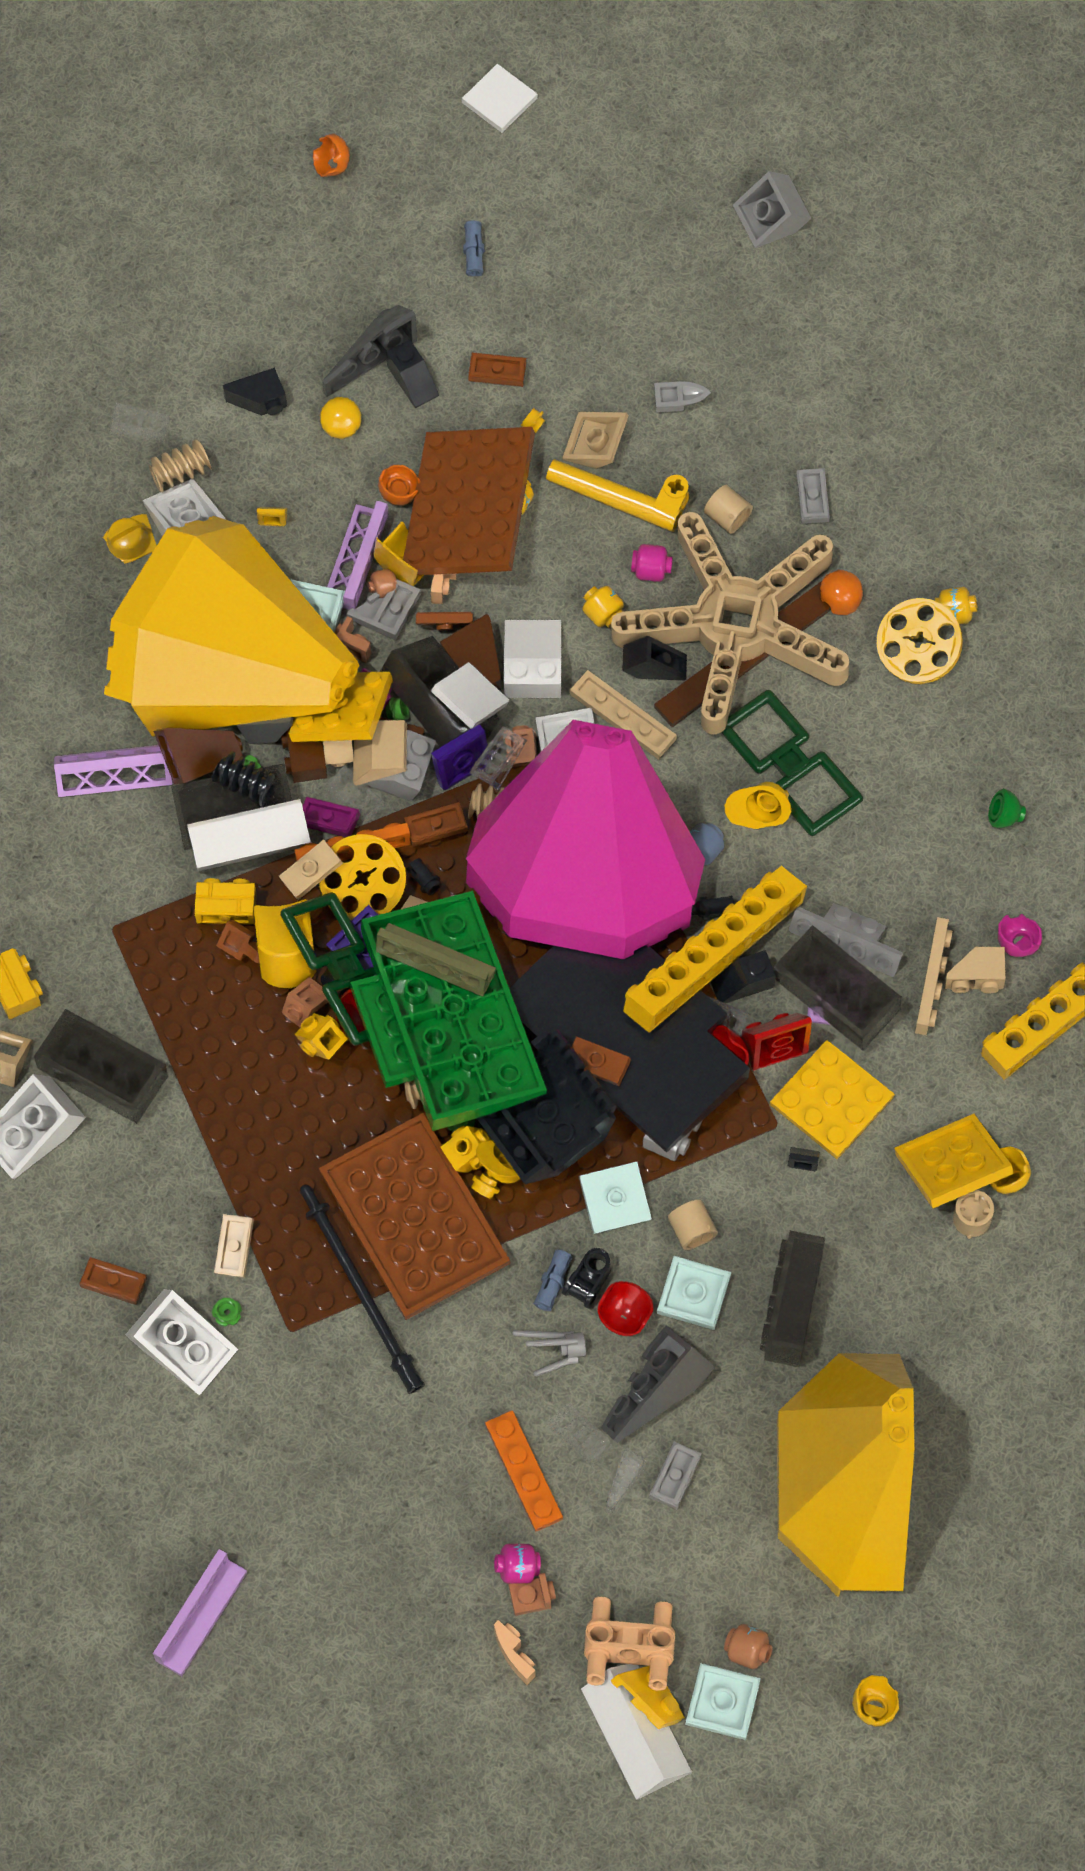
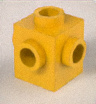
(320, 1036)
(462, 1148)

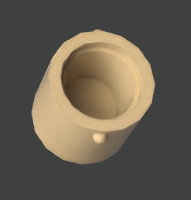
(728, 509)
(973, 1213)
(692, 1224)

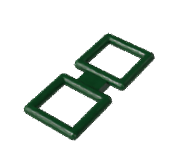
(792, 761)
(341, 962)

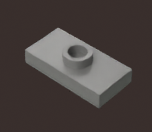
(812, 496)
(675, 1475)

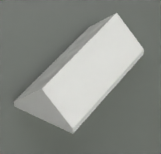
(248, 835)
(644, 1753)

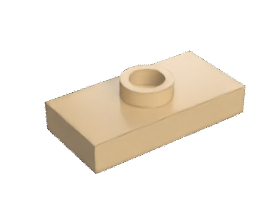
(310, 869)
(233, 1245)

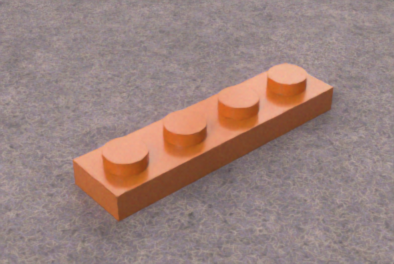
(394, 833)
(524, 1471)

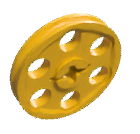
(926, 652)
(376, 883)

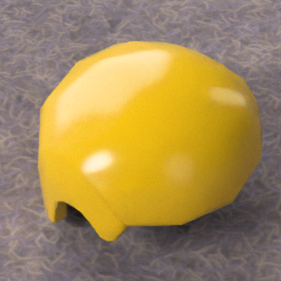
(340, 417)
(1021, 1171)
(875, 1689)

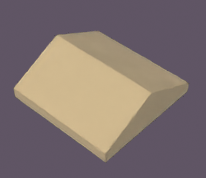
(597, 438)
(383, 754)

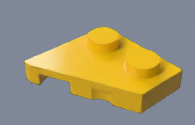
(658, 1705)

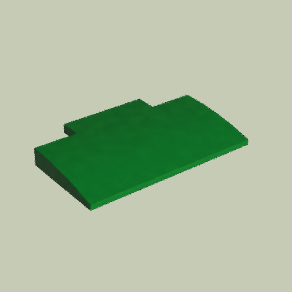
(454, 1044)

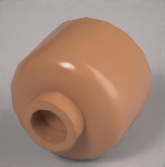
(748, 1646)

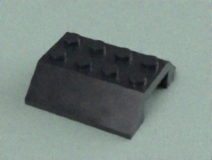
(559, 1126)

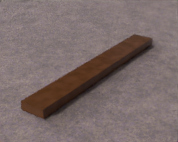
(690, 694)

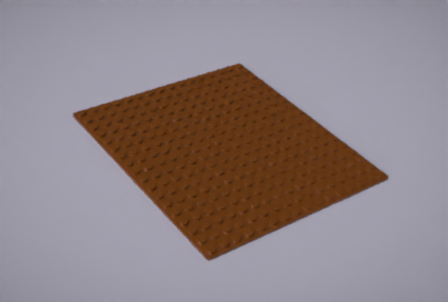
(284, 1114)

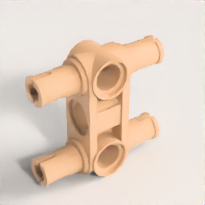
(629, 1643)

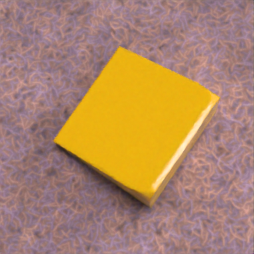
(272, 516)

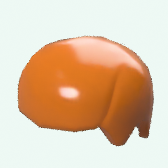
(332, 148)
(398, 485)
(841, 592)

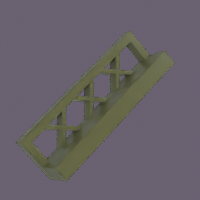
(434, 959)

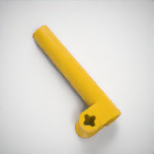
(660, 511)

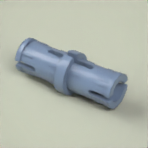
(473, 248)
(553, 1280)

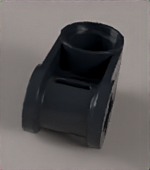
(584, 1281)

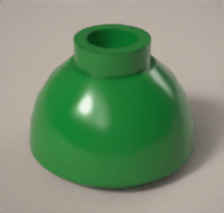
(1005, 809)

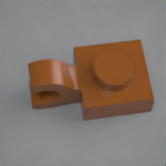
(238, 941)

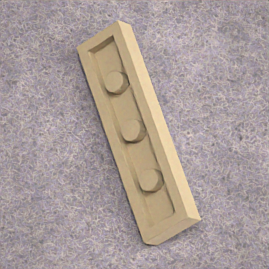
(623, 714)
(936, 965)

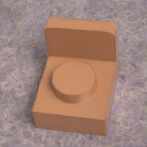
(356, 643)
(529, 750)
(304, 1001)
(532, 1596)

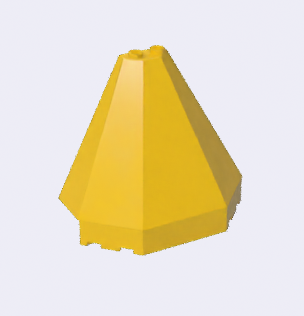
(221, 636)
(848, 1472)

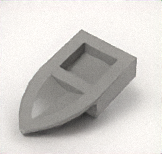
(676, 395)

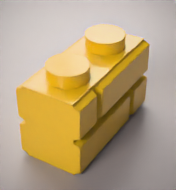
(222, 901)
(17, 991)

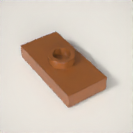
(497, 369)
(444, 620)
(436, 824)
(602, 1061)
(113, 1281)

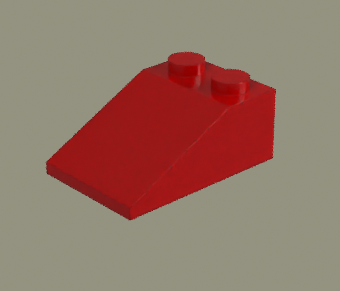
(777, 1040)

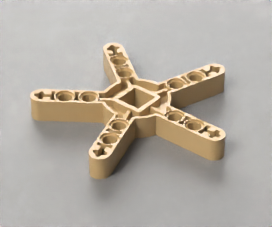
(744, 595)

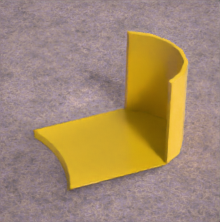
(391, 553)
(278, 954)

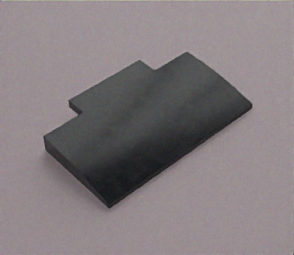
(674, 1070)

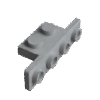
(852, 933)

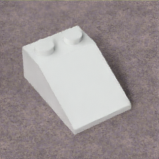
(180, 506)
(532, 659)
(35, 1123)
(181, 1341)

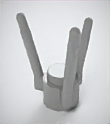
(569, 1344)

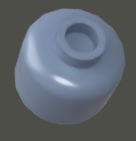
(709, 840)

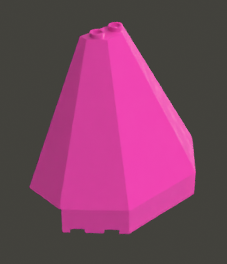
(586, 848)

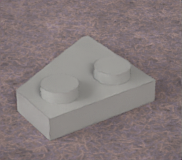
(388, 613)

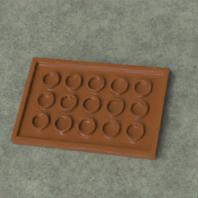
(469, 500)
(414, 1216)

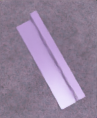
(355, 582)
(108, 760)
(199, 1613)

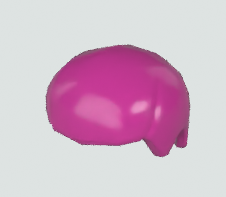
(1011, 928)

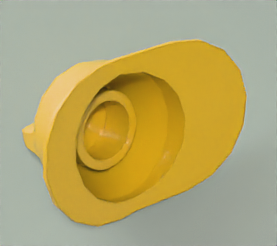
(130, 538)
(758, 806)
(495, 1163)

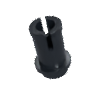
(429, 883)

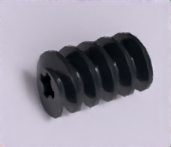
(245, 779)

